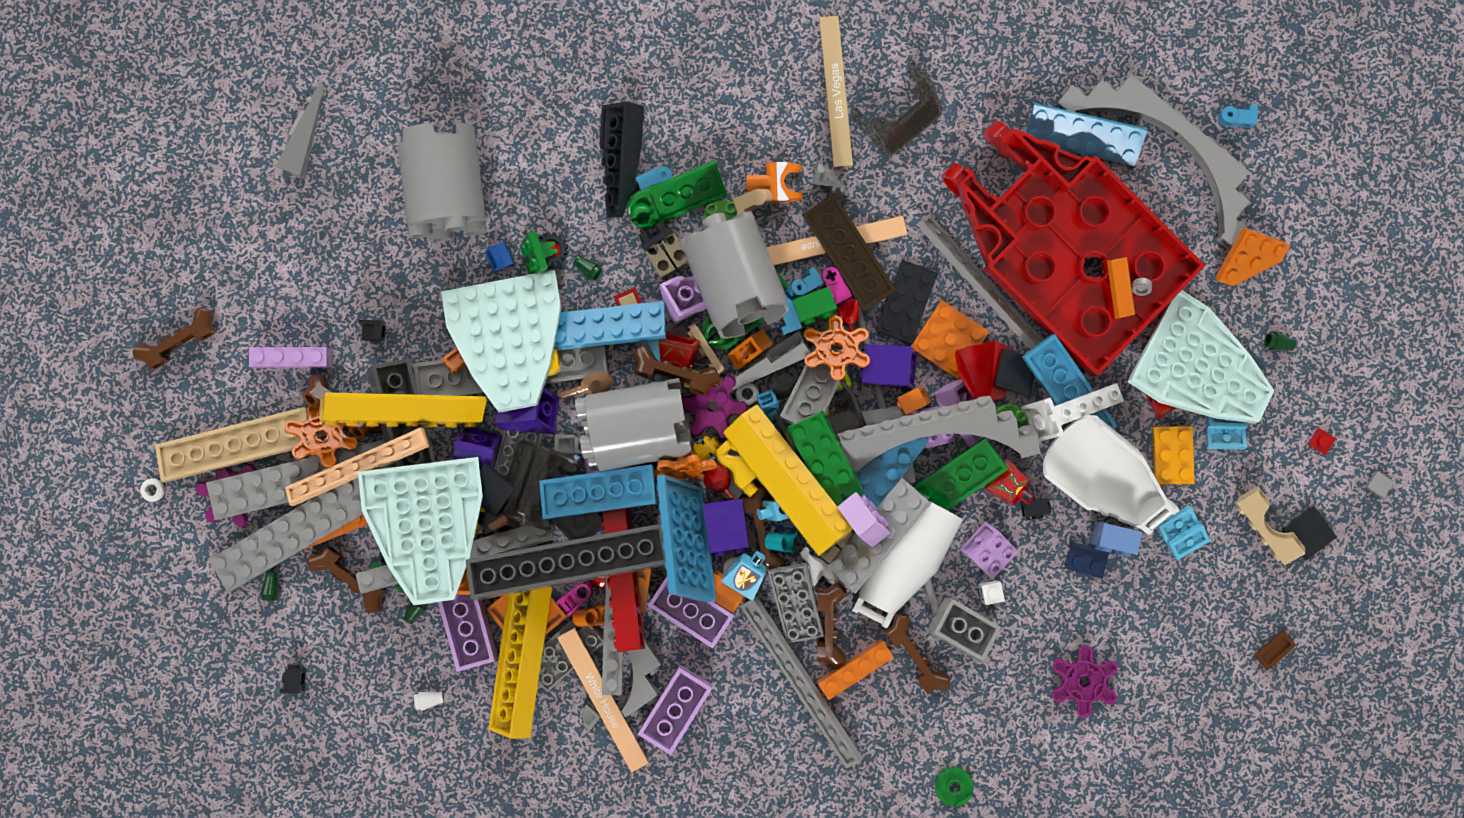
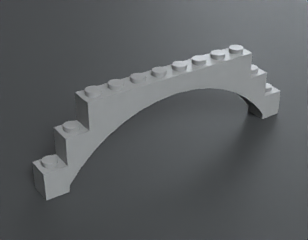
(1217, 164)
(967, 417)

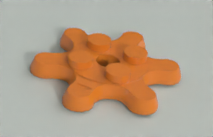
(836, 336)
(312, 445)
(684, 467)

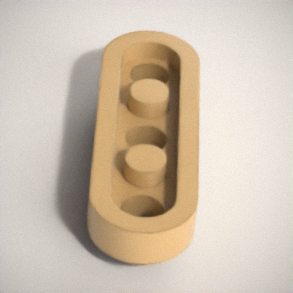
(705, 349)

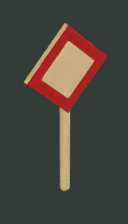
(626, 298)

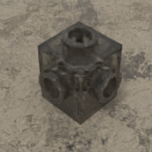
(782, 383)

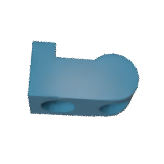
(1239, 117)
(653, 177)
(809, 283)
(790, 319)
(769, 405)

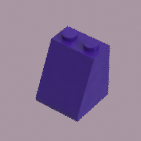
(889, 366)
(532, 419)
(479, 444)
(726, 527)

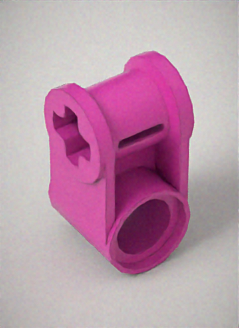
(838, 287)
(573, 600)

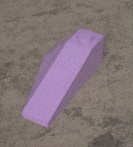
(681, 298)
(953, 394)

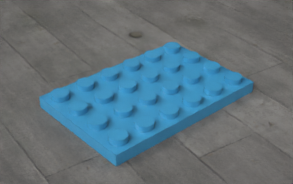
(685, 540)

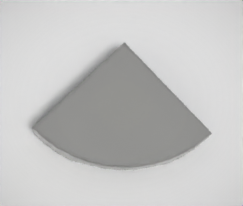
(590, 717)

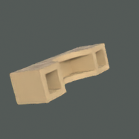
(1285, 546)

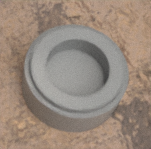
(1141, 286)

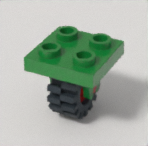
(543, 251)

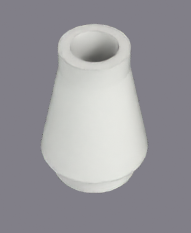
(427, 700)

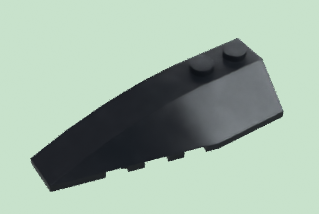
(621, 148)

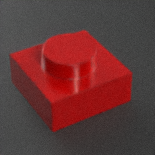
(1321, 441)

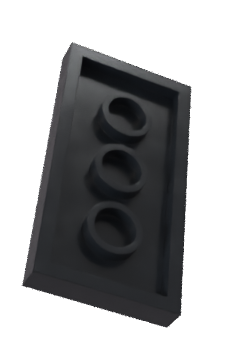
(907, 304)
(576, 526)

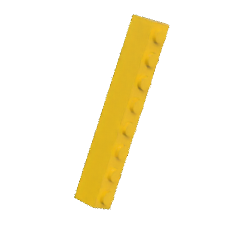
(401, 409)
(787, 480)
(519, 663)

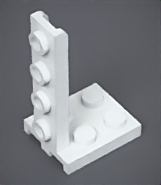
(1049, 418)

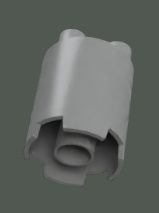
(441, 182)
(734, 273)
(634, 425)

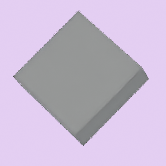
(1379, 484)

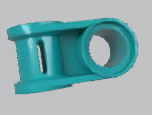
(781, 541)

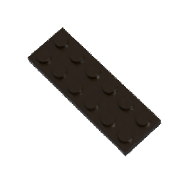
(849, 252)

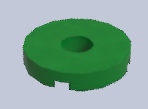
(950, 775)

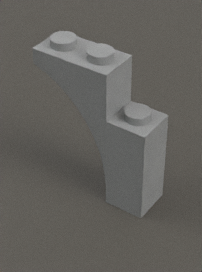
(643, 690)

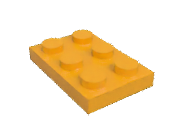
(1173, 455)

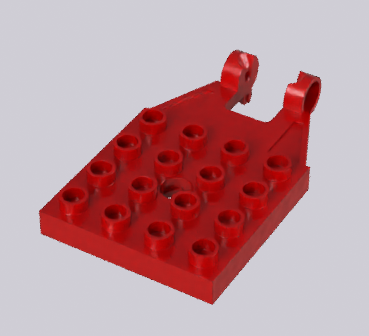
(1052, 222)

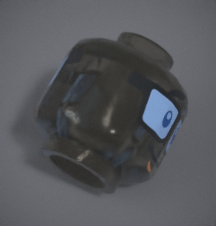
(572, 467)

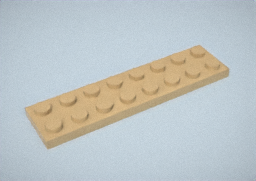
(227, 446)

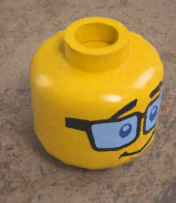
(706, 448)

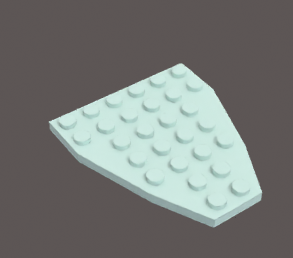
(506, 335)
(1200, 365)
(424, 523)

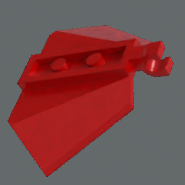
(978, 368)

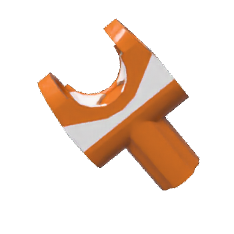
(774, 181)

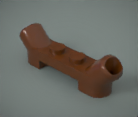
(156, 356)
(699, 382)
(317, 389)
(751, 505)
(330, 559)
(826, 601)
(928, 679)

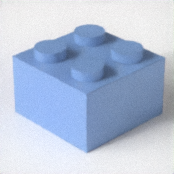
(1120, 539)

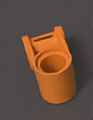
(590, 616)

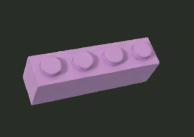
(290, 357)

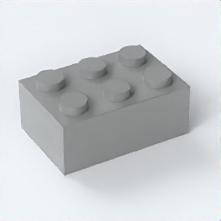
(964, 629)

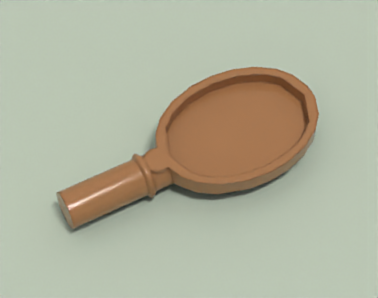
(591, 384)

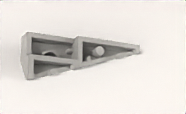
(301, 136)
(826, 177)
(779, 356)

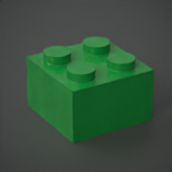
(814, 306)

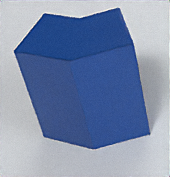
(499, 257)

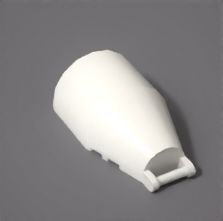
(1106, 474)
(909, 564)

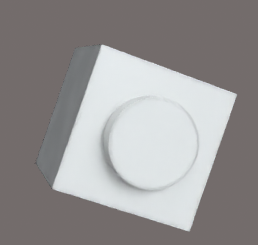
(991, 592)

